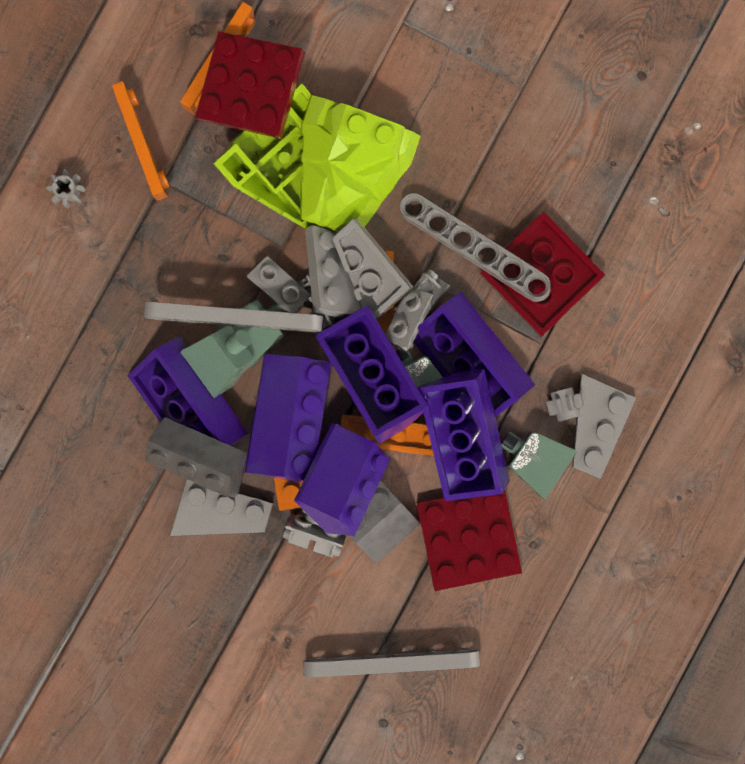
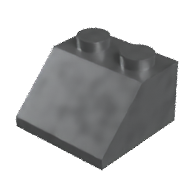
(383, 524)

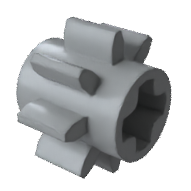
(56, 188)
(565, 404)

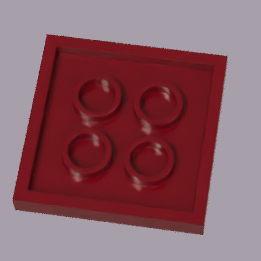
(250, 84)
(561, 260)
(468, 540)

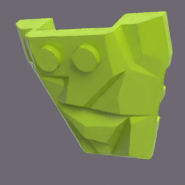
(349, 162)

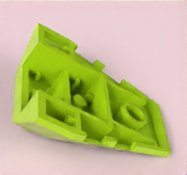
(270, 166)

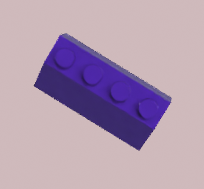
(461, 341)
(372, 374)
(178, 394)
(287, 417)
(465, 436)

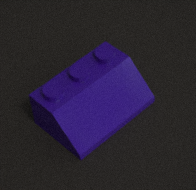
(342, 481)

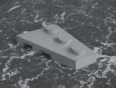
(371, 270)
(329, 282)
(598, 425)
(213, 513)

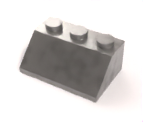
(196, 457)

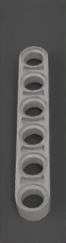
(477, 243)
(233, 317)
(391, 663)

